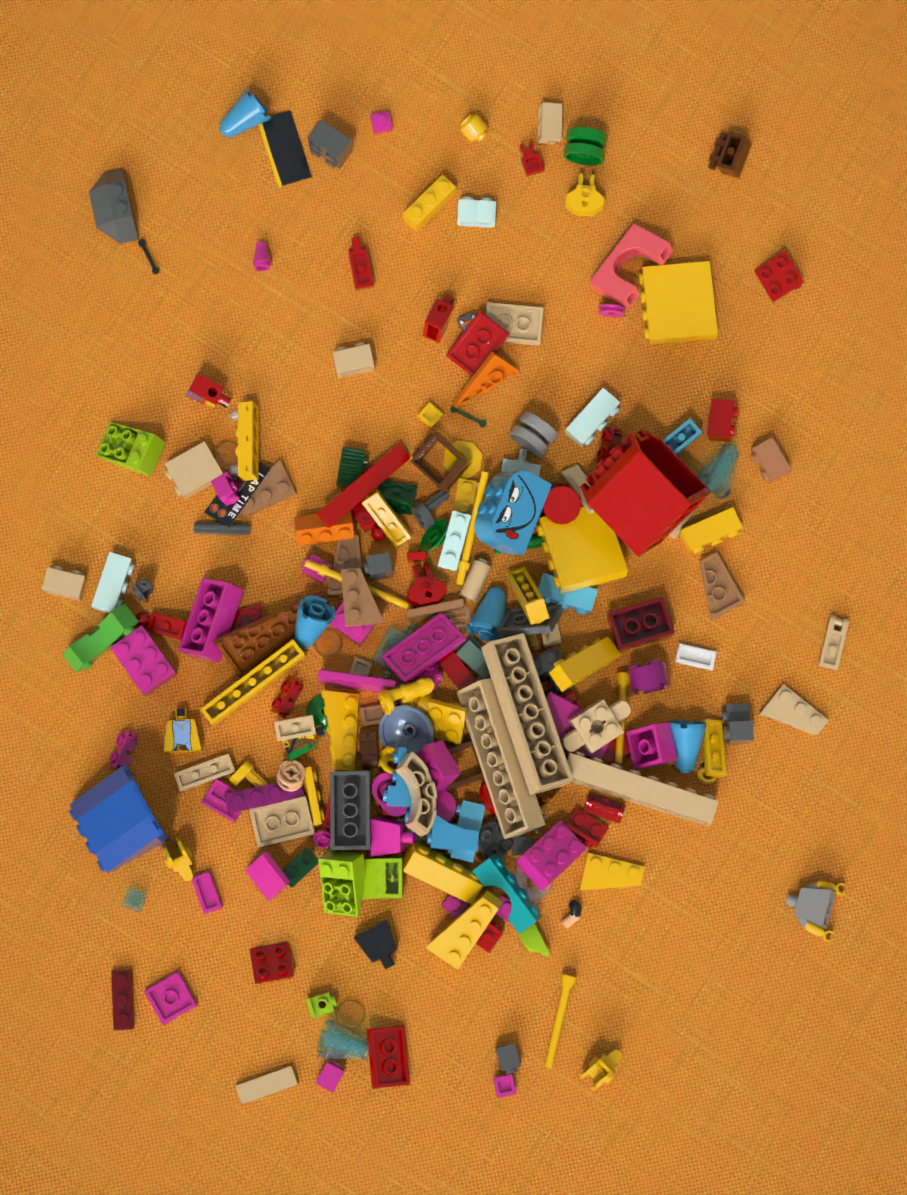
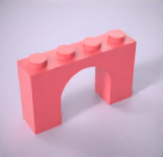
(633, 244)

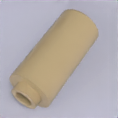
(475, 580)

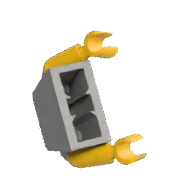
(815, 906)

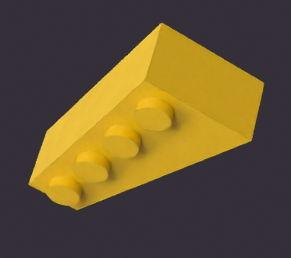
(440, 872)
(461, 935)

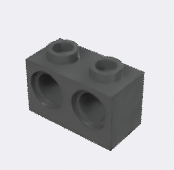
(378, 566)

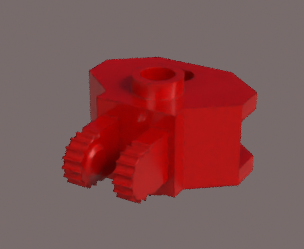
(425, 587)

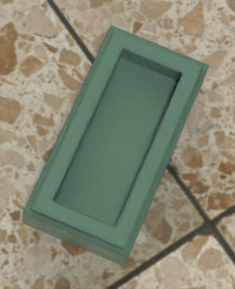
(474, 659)

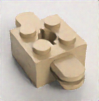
(595, 725)

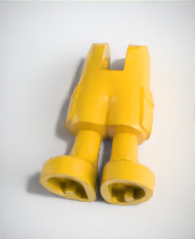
(406, 692)

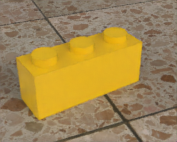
(429, 203)
(711, 531)

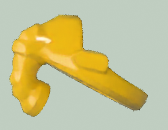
(386, 758)

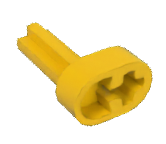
(247, 771)

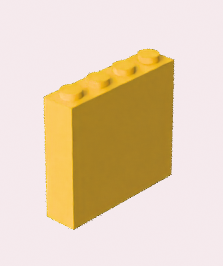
(678, 302)
(581, 552)

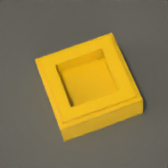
(430, 415)

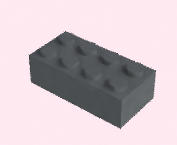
(350, 810)

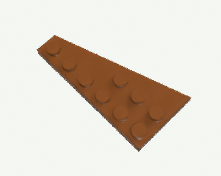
(258, 640)

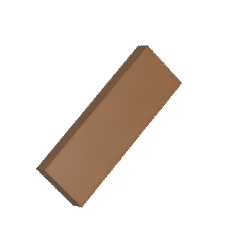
(434, 609)

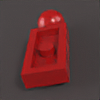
(367, 522)
(162, 624)

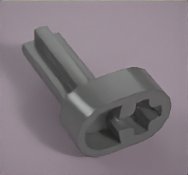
(422, 510)

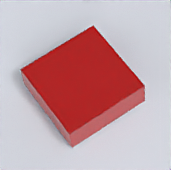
(416, 556)

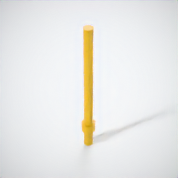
(463, 564)
(324, 570)

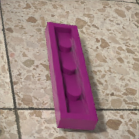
(259, 797)

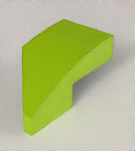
(533, 941)

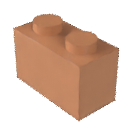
(770, 461)

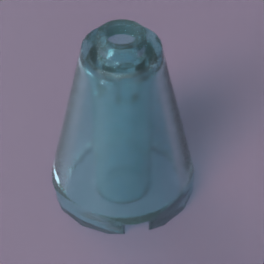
(720, 471)
(341, 1043)

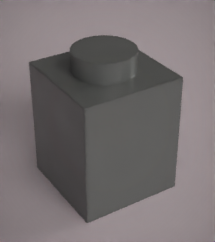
(508, 1058)

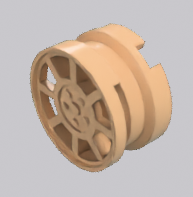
(291, 775)

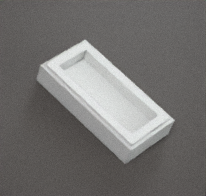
(695, 657)

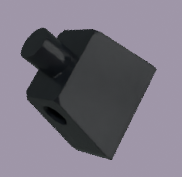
(378, 944)

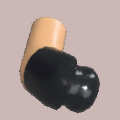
(575, 913)

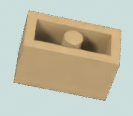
(353, 360)
(64, 583)

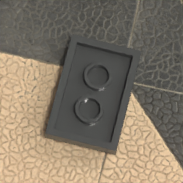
(516, 622)

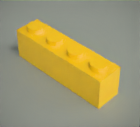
(528, 595)
(585, 663)

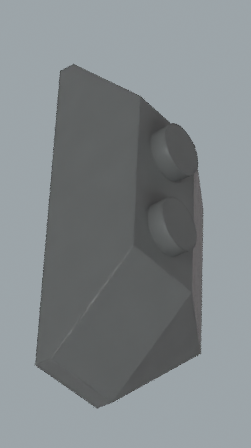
(113, 207)

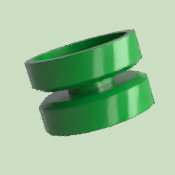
(585, 146)

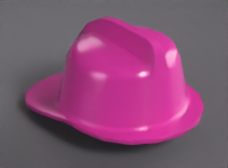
(378, 786)

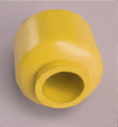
(473, 128)

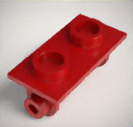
(610, 438)
(288, 690)
(604, 808)

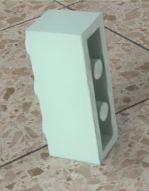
(593, 418)
(454, 540)
(113, 583)

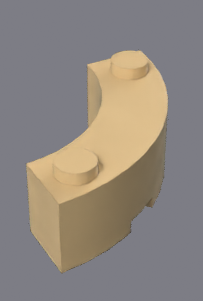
(422, 793)

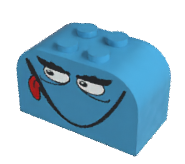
(511, 511)

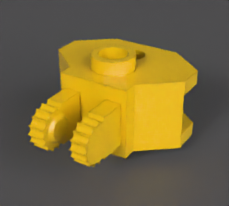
(584, 196)
(179, 859)
(602, 1068)

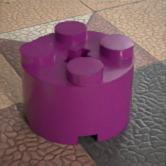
(648, 677)

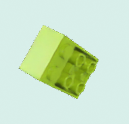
(131, 448)
(383, 878)
(342, 882)

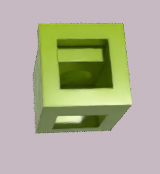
(314, 1008)

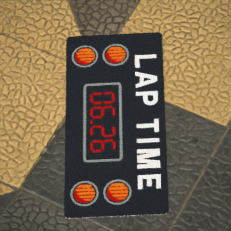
(229, 513)

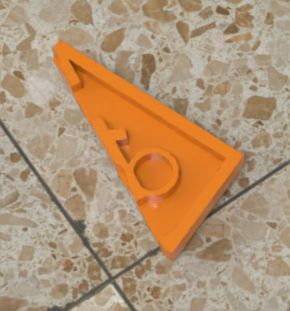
(486, 377)

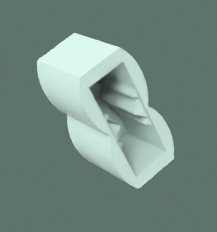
(476, 213)

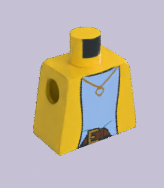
(182, 734)

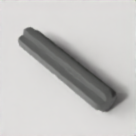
(220, 528)

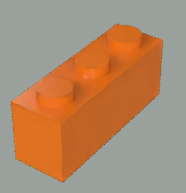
(312, 530)

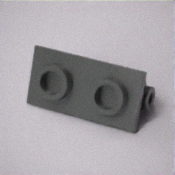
(142, 589)

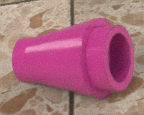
(261, 257)

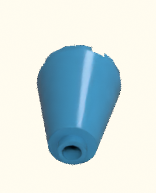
(244, 115)
(489, 615)
(312, 620)
(687, 742)

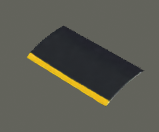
(285, 149)

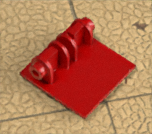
(779, 276)
(271, 963)

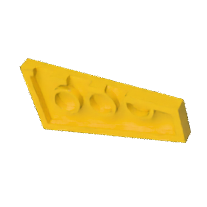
(342, 727)

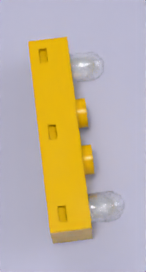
(248, 441)

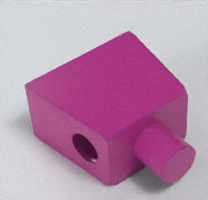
(389, 836)

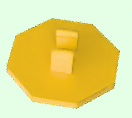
(470, 451)

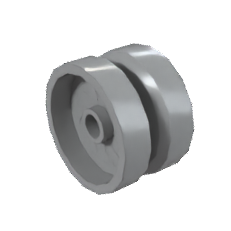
(533, 434)

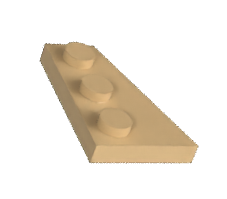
(794, 711)

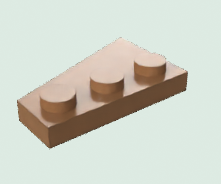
(271, 491)
(346, 557)
(719, 587)
(358, 601)

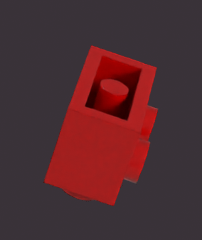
(722, 420)

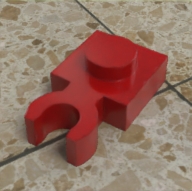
(531, 162)

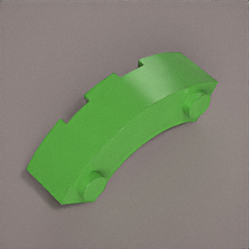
(110, 631)

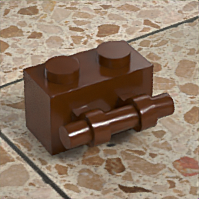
(730, 154)

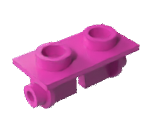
(123, 743)

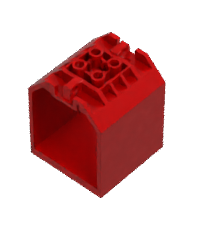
(643, 491)

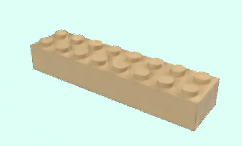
(527, 714)
(642, 790)
(513, 805)

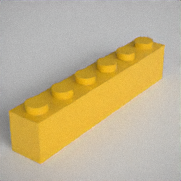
(253, 683)

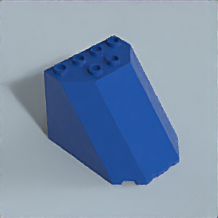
(117, 821)

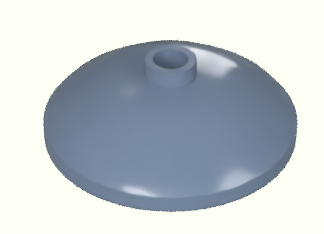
(395, 729)

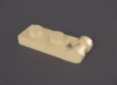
(833, 643)

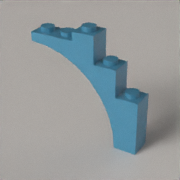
(443, 834)

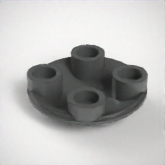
(492, 840)

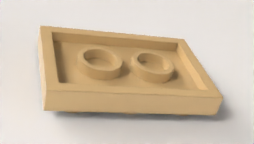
(520, 321)
(282, 822)

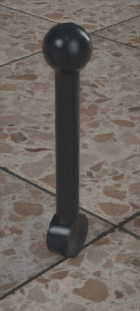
(155, 270)

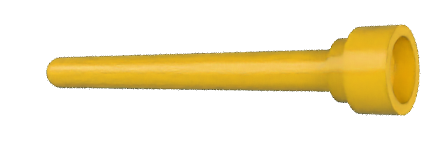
(623, 681)
(567, 983)

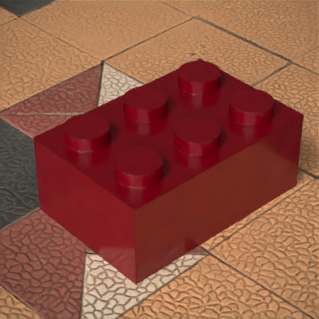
(640, 624)

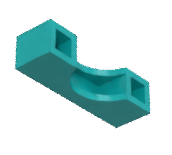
(523, 911)

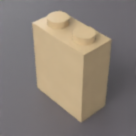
(192, 470)

